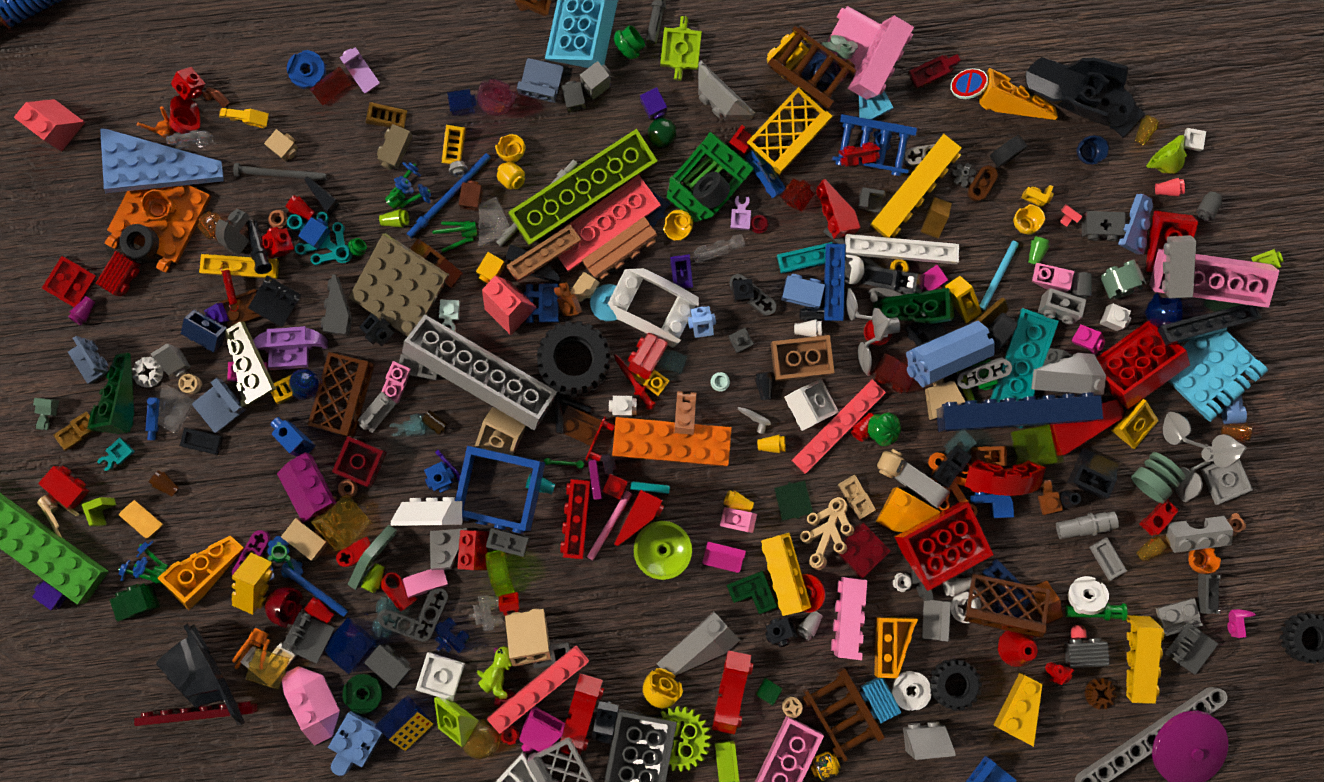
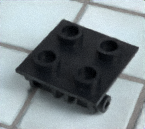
(274, 301)

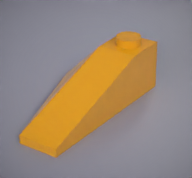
(1007, 98)
(904, 511)
(197, 574)

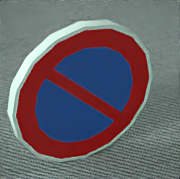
(969, 83)

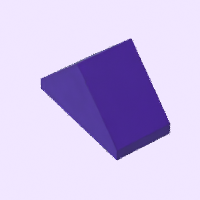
(681, 271)

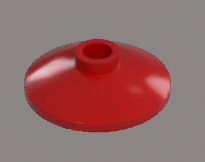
(817, 589)

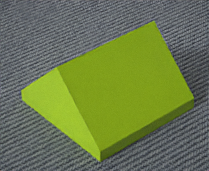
(454, 720)

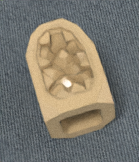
(585, 287)

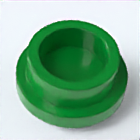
(357, 246)

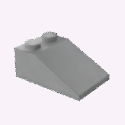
(927, 741)

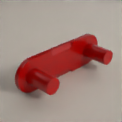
(592, 455)

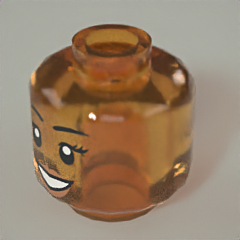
(207, 224)

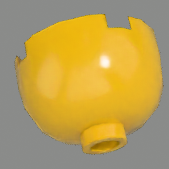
(661, 688)

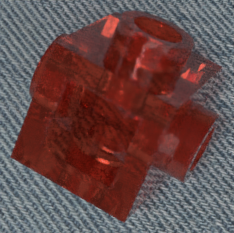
(797, 194)

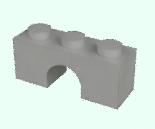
(1216, 533)

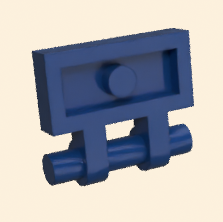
(548, 304)

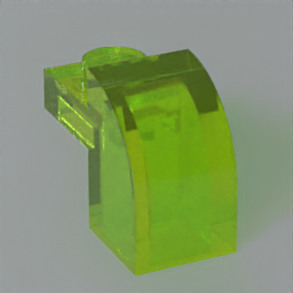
(499, 573)

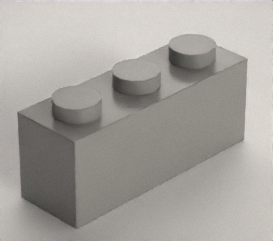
(1179, 266)

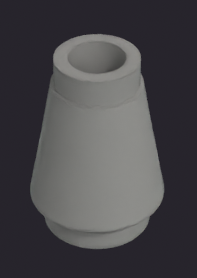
(809, 625)

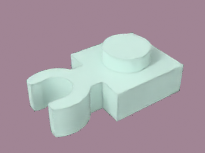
(449, 311)

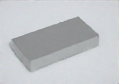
(1108, 558)

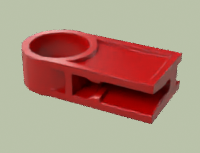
(397, 595)

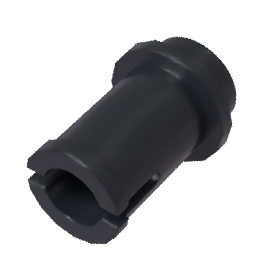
(811, 314)

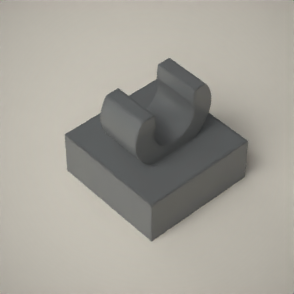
(740, 340)

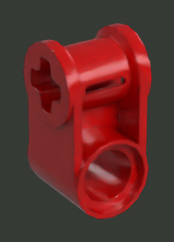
(355, 551)

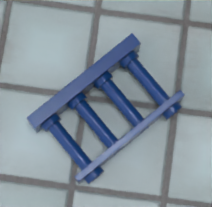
(886, 130)

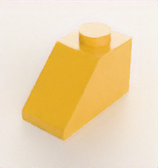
(964, 299)

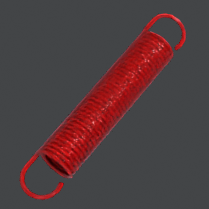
(229, 287)

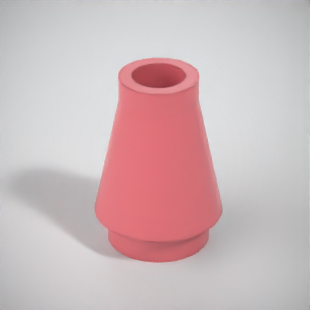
(1172, 187)

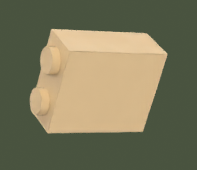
(527, 637)

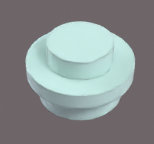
(720, 381)

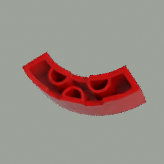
(1008, 482)
(731, 687)
(581, 711)

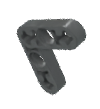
(416, 625)

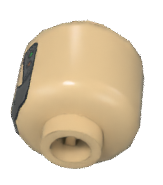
(891, 463)

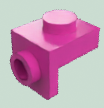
(1089, 339)

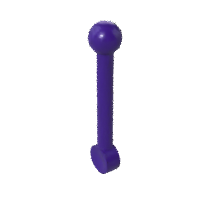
(448, 464)

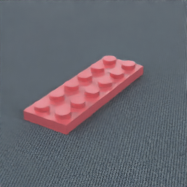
(609, 219)

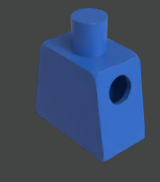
(291, 437)

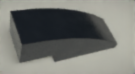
(544, 272)
(893, 279)

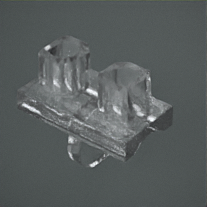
(488, 621)

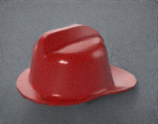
(184, 115)

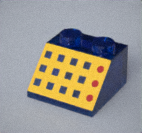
(404, 723)

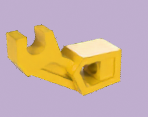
(248, 116)

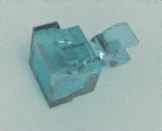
(411, 427)

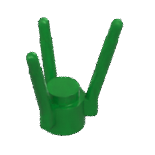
(467, 229)

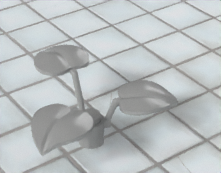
(882, 327)
(1223, 452)

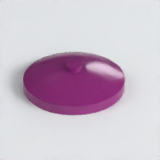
(1190, 747)

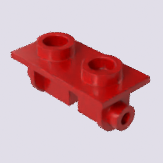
(866, 152)
(1059, 673)

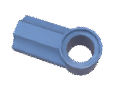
(1235, 412)

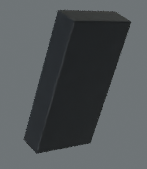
(201, 441)

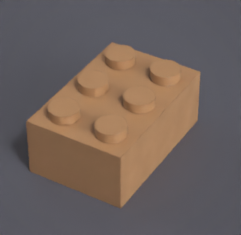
(802, 358)

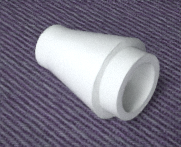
(810, 328)
(956, 587)

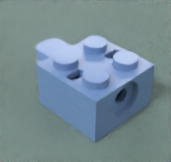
(353, 741)

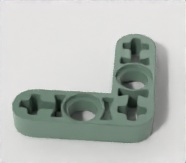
(369, 556)

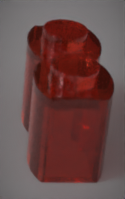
(893, 372)

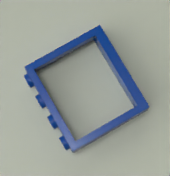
(532, 495)

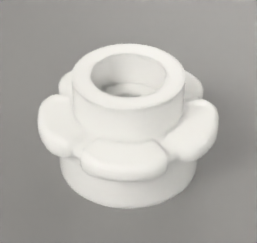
(907, 582)

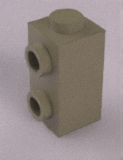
(394, 147)

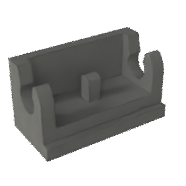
(508, 541)
(1208, 593)

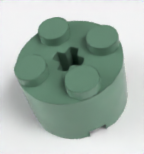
(1123, 280)

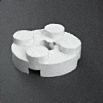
(1088, 606)
(922, 690)

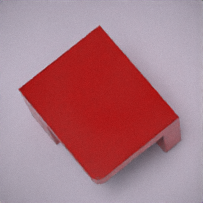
(739, 141)

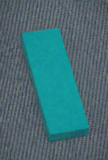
(802, 258)

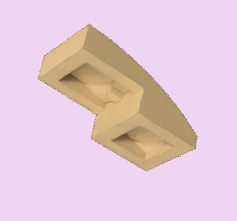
(856, 497)

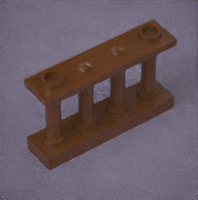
(810, 86)
(862, 713)

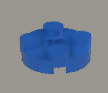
(301, 60)

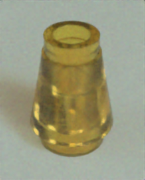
(1146, 129)
(1151, 548)

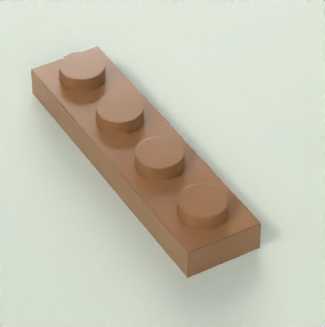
(543, 253)

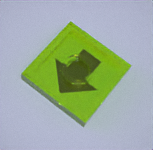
(1034, 445)

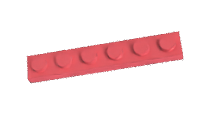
(838, 426)
(537, 689)

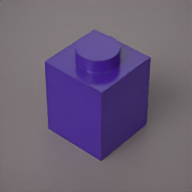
(653, 104)
(48, 596)

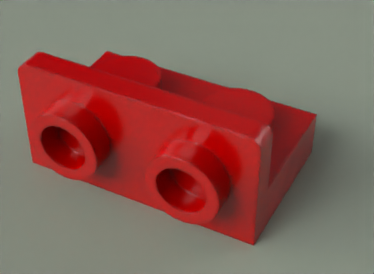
(472, 550)

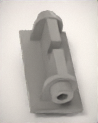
(376, 412)

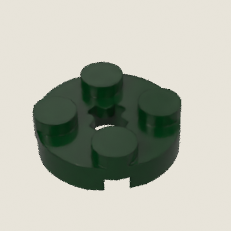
(354, 685)

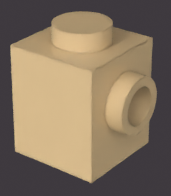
(282, 145)

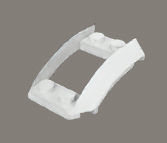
(677, 316)

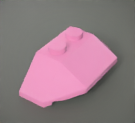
(311, 703)

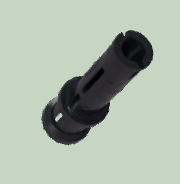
(259, 253)

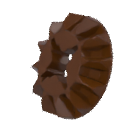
(1092, 696)

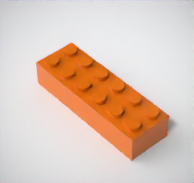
(658, 442)

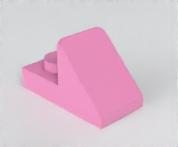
(738, 520)

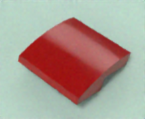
(68, 281)

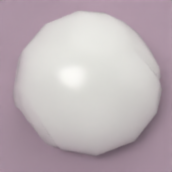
(853, 269)

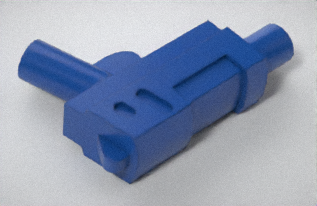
(152, 417)

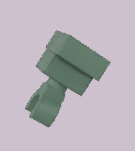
(45, 408)

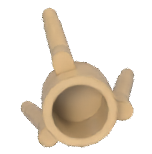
(49, 506)

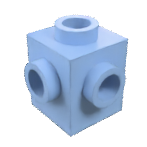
(702, 321)

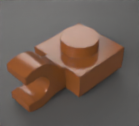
(567, 302)
(1050, 500)

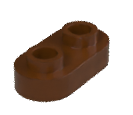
(982, 184)

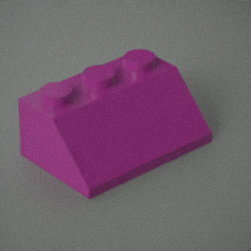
(306, 487)

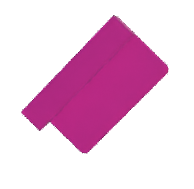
(723, 557)

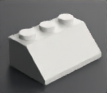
(429, 512)

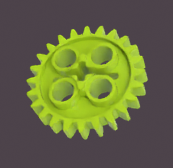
(697, 742)

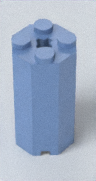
(949, 353)

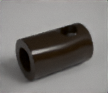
(434, 422)

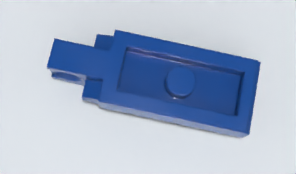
(766, 174)

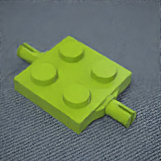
(680, 48)

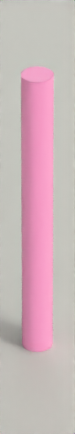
(609, 525)

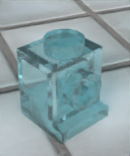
(963, 437)

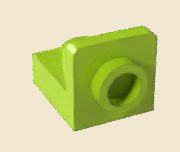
(1270, 257)

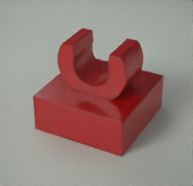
(509, 602)

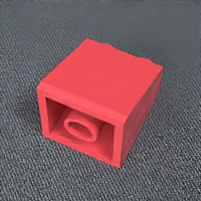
(50, 122)
(506, 303)

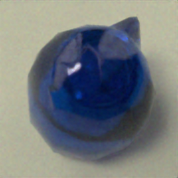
(1164, 311)

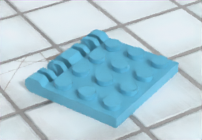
(1213, 367)

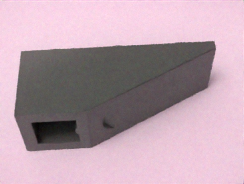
(337, 315)

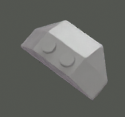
(721, 97)

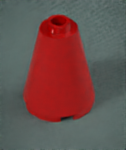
(1017, 648)

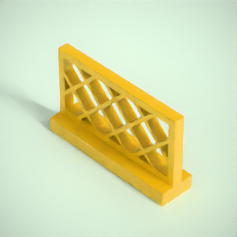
(804, 137)

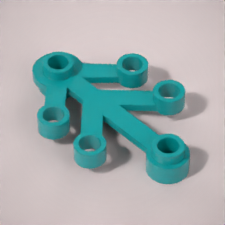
(336, 249)

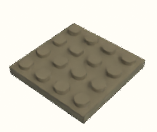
(398, 285)

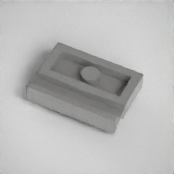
(1176, 615)

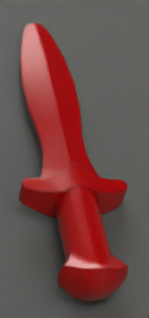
(639, 390)

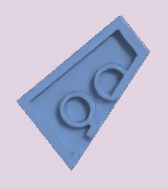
(1137, 229)

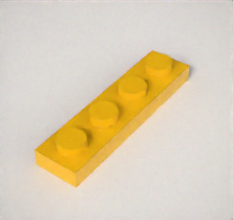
(237, 265)

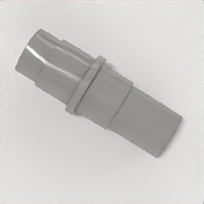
(1087, 525)

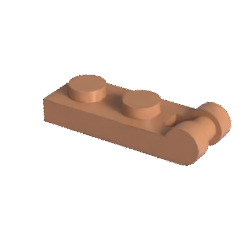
(685, 413)

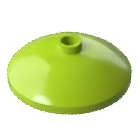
(662, 565)

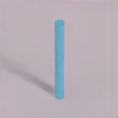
(998, 276)

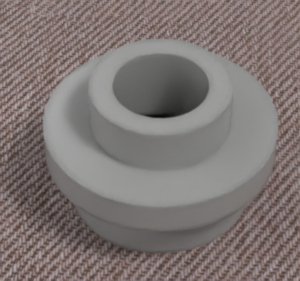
(458, 169)

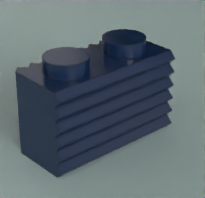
(203, 330)

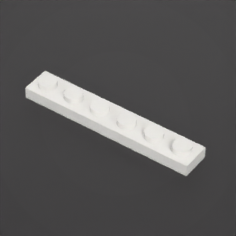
(901, 249)

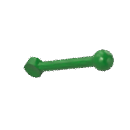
(579, 464)

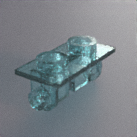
(376, 627)

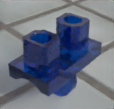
(444, 630)

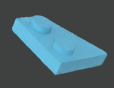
(874, 106)

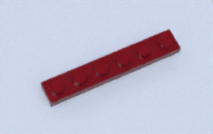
(187, 714)

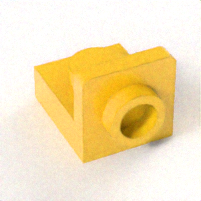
(1036, 197)

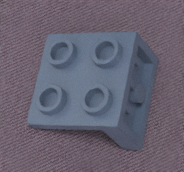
(540, 80)
(88, 360)
(218, 405)

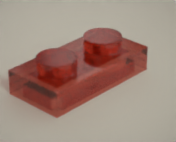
(331, 85)

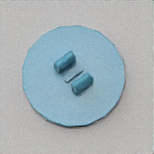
(600, 300)

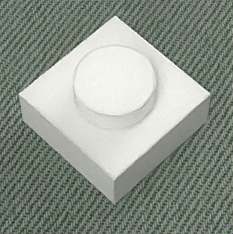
(1194, 139)

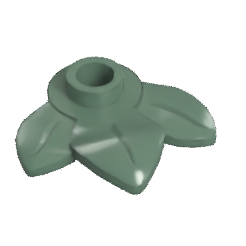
(839, 44)

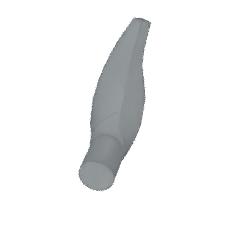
(881, 292)
(763, 422)

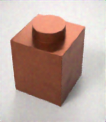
(470, 196)

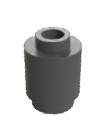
(1209, 206)

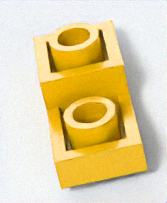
(655, 383)

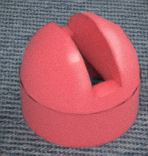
(1078, 632)

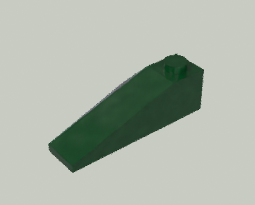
(928, 307)
(116, 405)

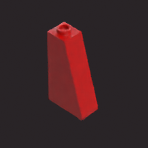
(1071, 435)

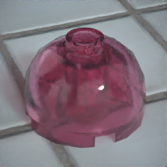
(495, 97)

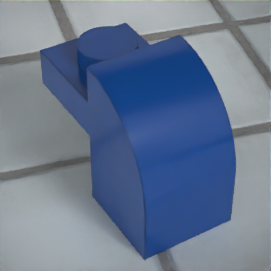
(1000, 505)

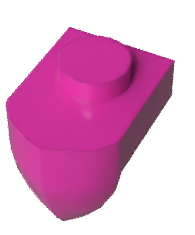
(1236, 622)

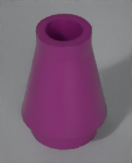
(81, 311)

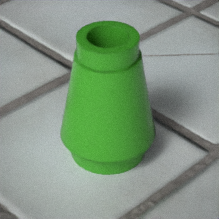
(1038, 249)

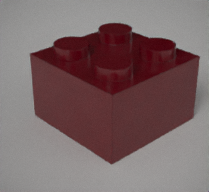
(359, 462)
(863, 550)

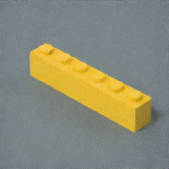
(915, 186)

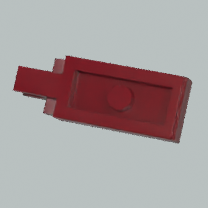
(933, 70)

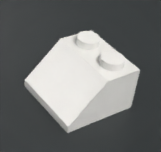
(811, 404)

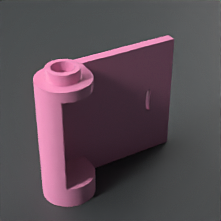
(856, 28)

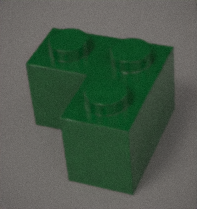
(134, 601)

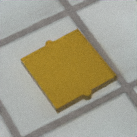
(267, 668)

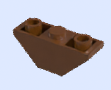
(438, 260)

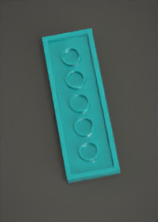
(1025, 353)

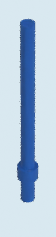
(422, 222)

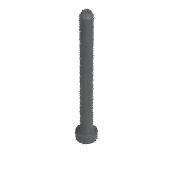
(238, 170)

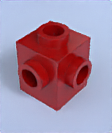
(188, 83)
(277, 242)

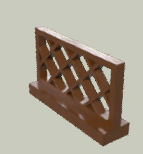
(355, 400)
(1007, 622)

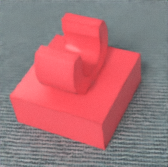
(1069, 215)

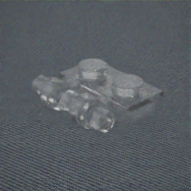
(195, 137)

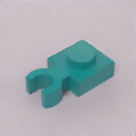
(118, 453)

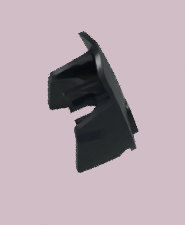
(1083, 88)
(197, 674)

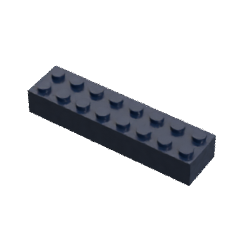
(1019, 413)

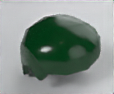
(662, 132)

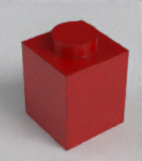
(615, 486)

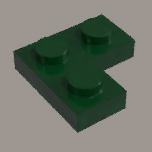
(754, 586)

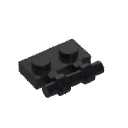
(930, 331)

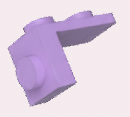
(359, 70)

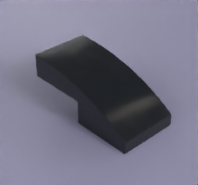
(950, 466)

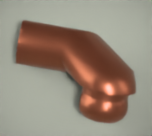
(217, 95)

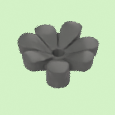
(961, 177)

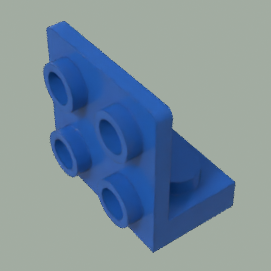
(989, 772)

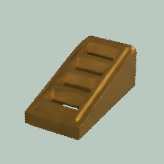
(387, 109)

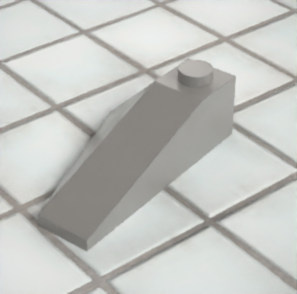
(1073, 375)

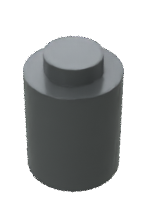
(1082, 285)

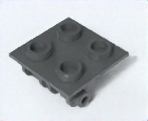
(308, 637)
(1191, 648)

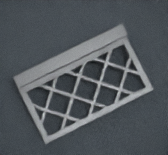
(540, 770)

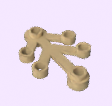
(828, 529)

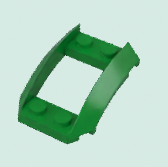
(725, 158)

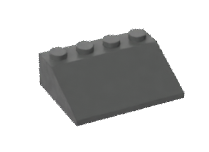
(640, 748)

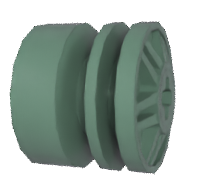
(1158, 477)

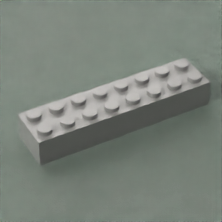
(479, 372)

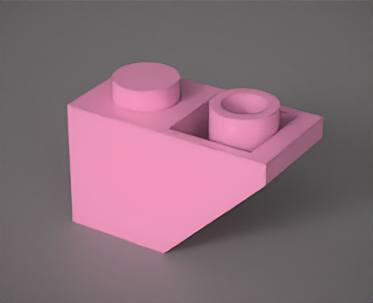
(1052, 277)

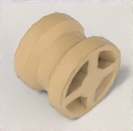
(186, 381)
(792, 707)

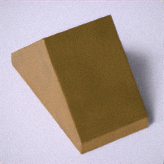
(936, 217)

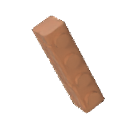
(619, 249)

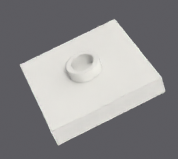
(440, 676)

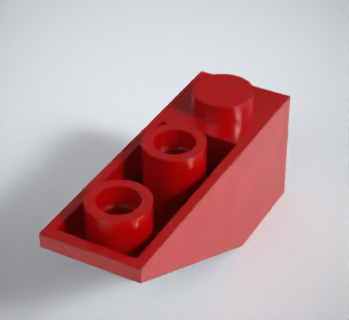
(838, 212)

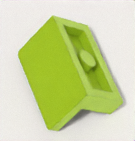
(94, 508)
(726, 761)

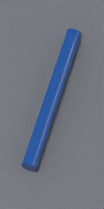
(314, 590)

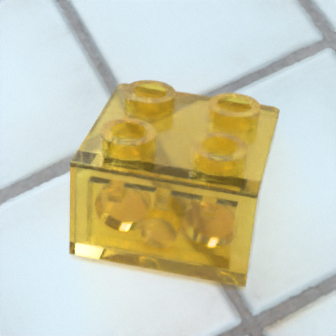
(342, 523)

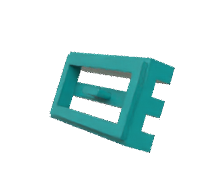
(650, 487)

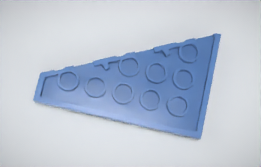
(142, 164)

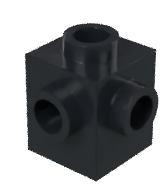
(376, 330)
(781, 632)

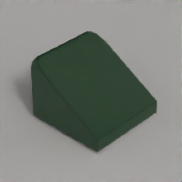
(769, 691)

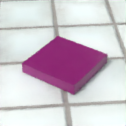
(595, 480)

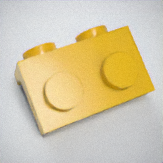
(796, 56)

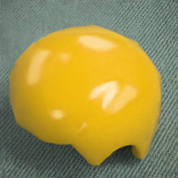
(510, 148)
(1029, 219)
(678, 225)

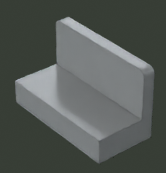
(936, 620)

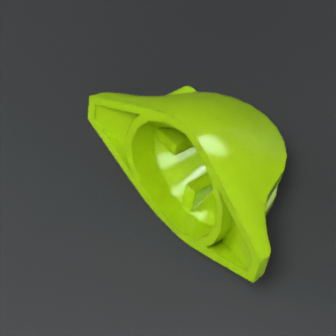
(1170, 157)

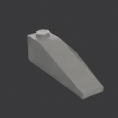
(701, 645)

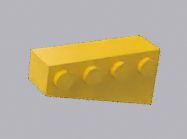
(1144, 659)

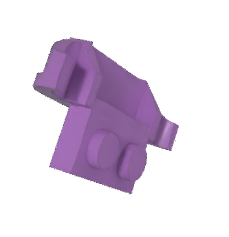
(289, 346)

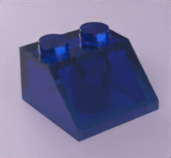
(349, 645)

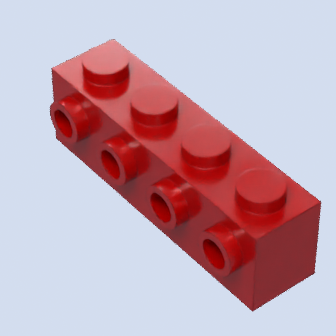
(577, 518)

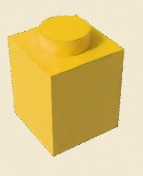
(490, 267)

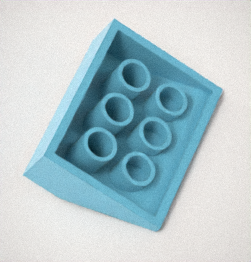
(581, 32)

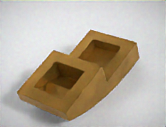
(74, 432)

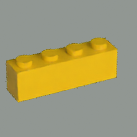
(785, 574)

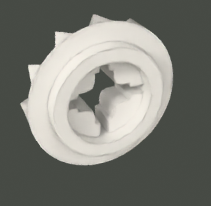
(154, 376)
(959, 599)

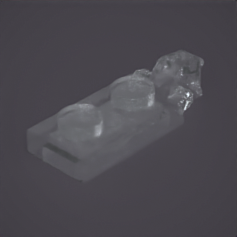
(719, 248)

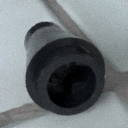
(764, 384)
(1066, 501)

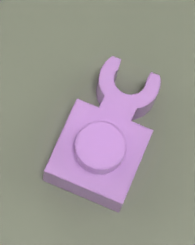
(740, 217)

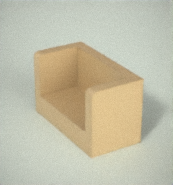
(304, 539)

